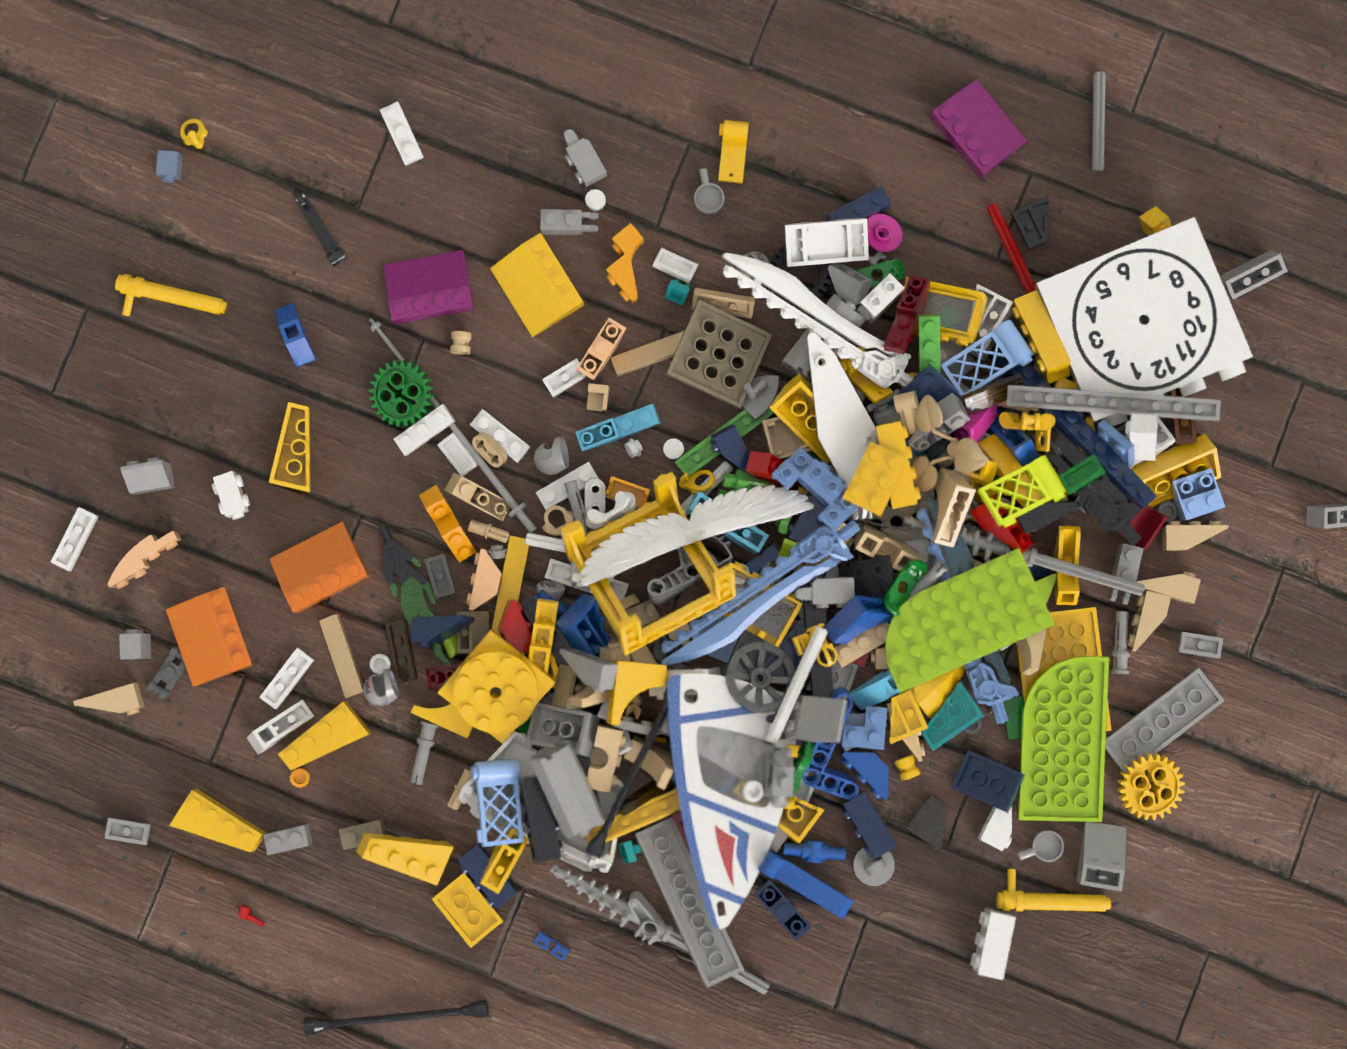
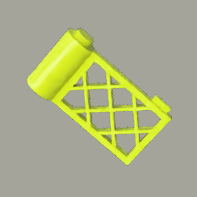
(1044, 480)

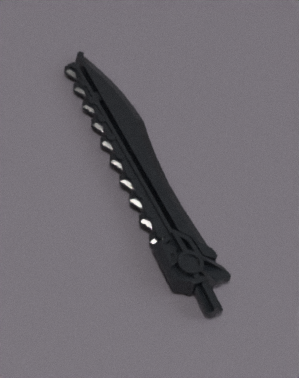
(1098, 506)

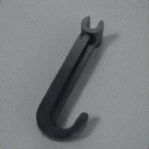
(334, 254)

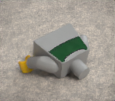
(780, 777)

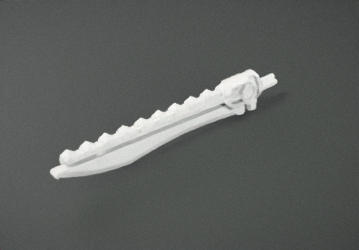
(872, 364)

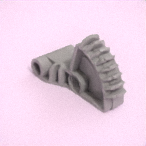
(679, 580)

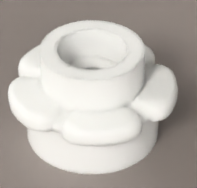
(633, 448)

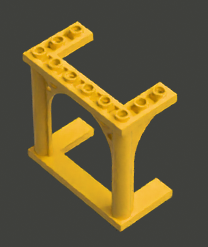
(719, 581)

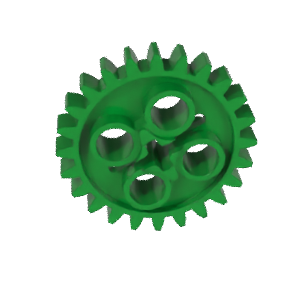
(410, 378)

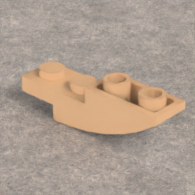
(135, 562)

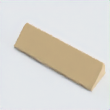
(646, 355)
(341, 655)

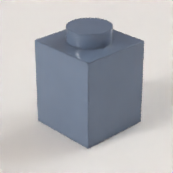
(169, 165)

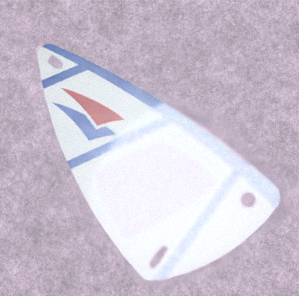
(711, 753)

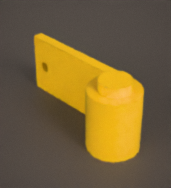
(733, 150)
(864, 384)

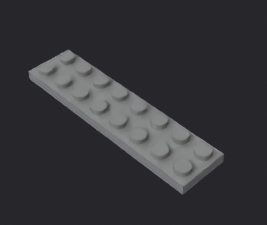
(679, 886)

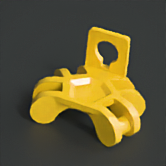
(1030, 422)

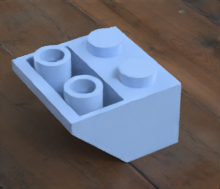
(1197, 495)

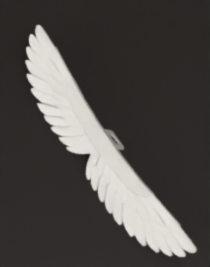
(673, 531)

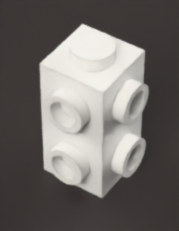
(232, 500)

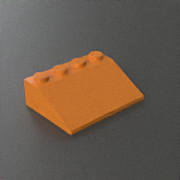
(319, 568)
(209, 637)

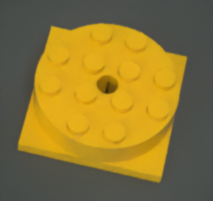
(501, 666)

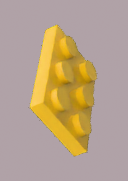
(875, 479)
(467, 910)

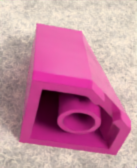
(978, 424)

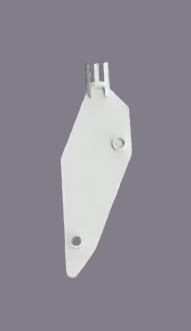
(840, 415)

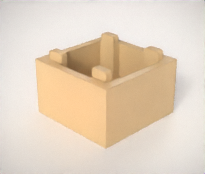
(781, 439)

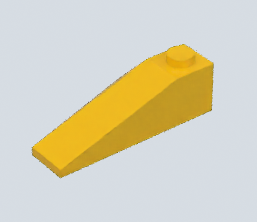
(934, 692)

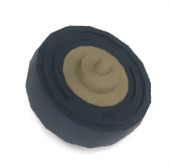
(939, 450)

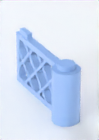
(1007, 340)
(494, 774)

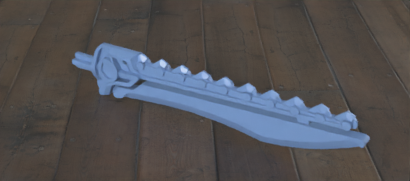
(810, 550)

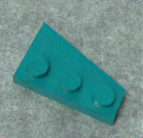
(953, 717)

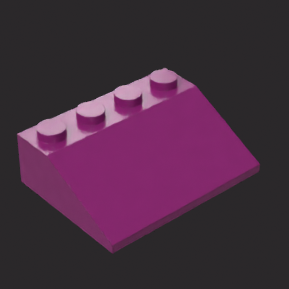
(977, 129)
(428, 287)

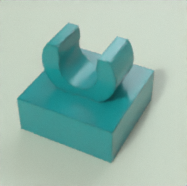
(677, 292)
(628, 851)

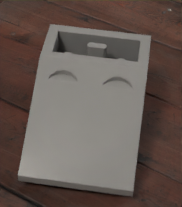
(1102, 856)

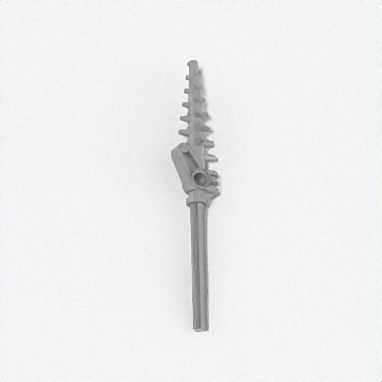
(993, 545)
(641, 913)

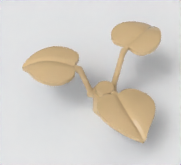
(966, 451)

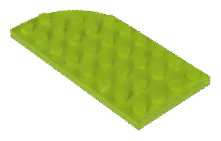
(964, 620)
(1065, 742)

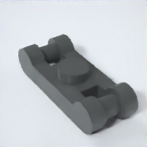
(169, 673)

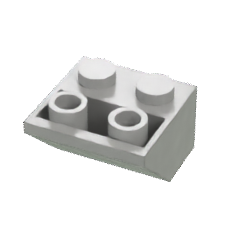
(148, 476)

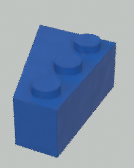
(584, 626)

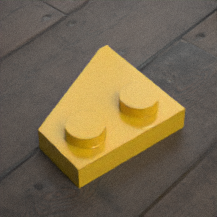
(905, 717)

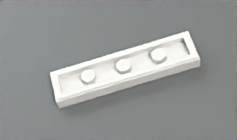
(561, 573)

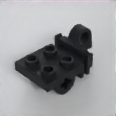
(870, 575)

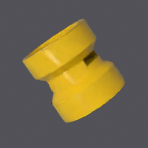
(907, 767)

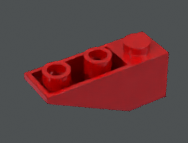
(763, 466)
(1012, 535)

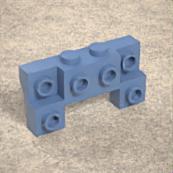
(821, 483)

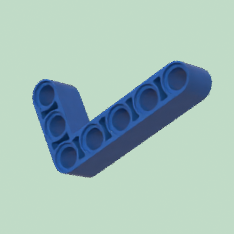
(819, 764)
(806, 884)

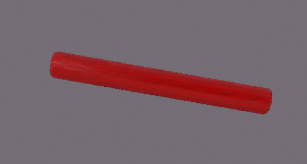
(1011, 248)

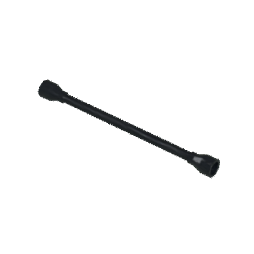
(597, 844)
(315, 1025)

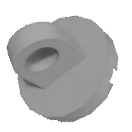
(873, 871)

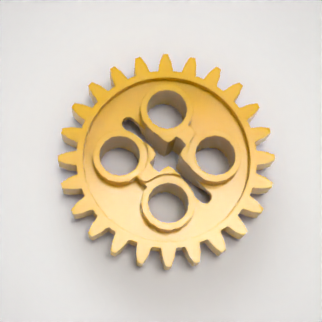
(1167, 779)

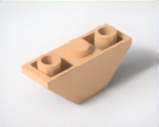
(601, 349)
(485, 581)

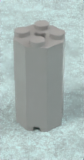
(798, 360)
(567, 789)

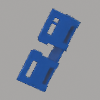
(768, 556)
(564, 951)

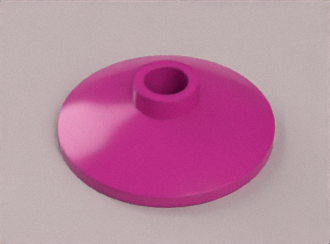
(888, 228)

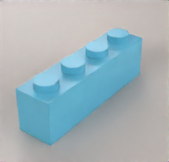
(749, 538)

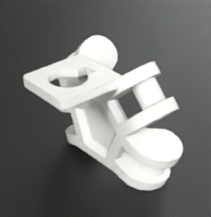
(623, 503)

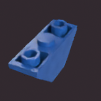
(294, 335)
(870, 770)

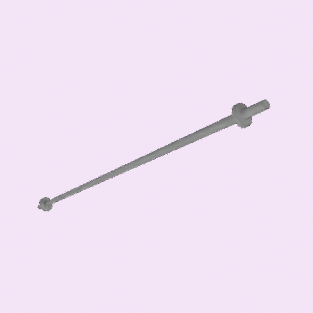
(516, 509)

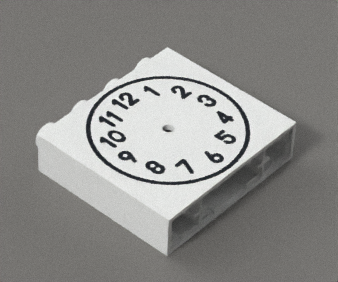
(1146, 318)

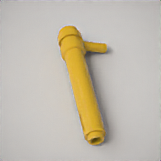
(140, 287)
(1022, 901)

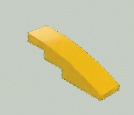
(999, 453)
(543, 633)

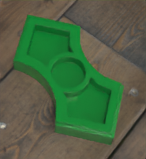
(801, 763)

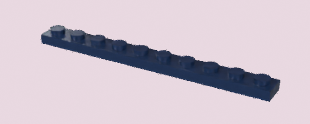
(1089, 442)

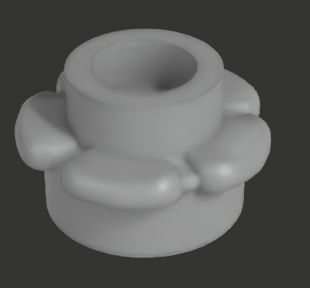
(497, 551)

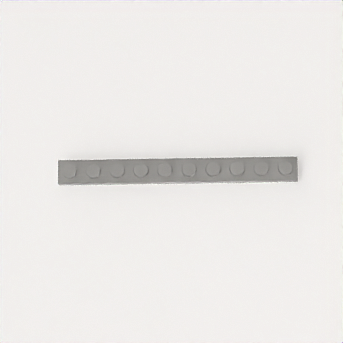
(1113, 402)

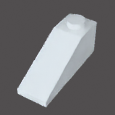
(279, 727)
(997, 829)

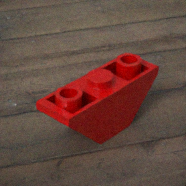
(514, 627)

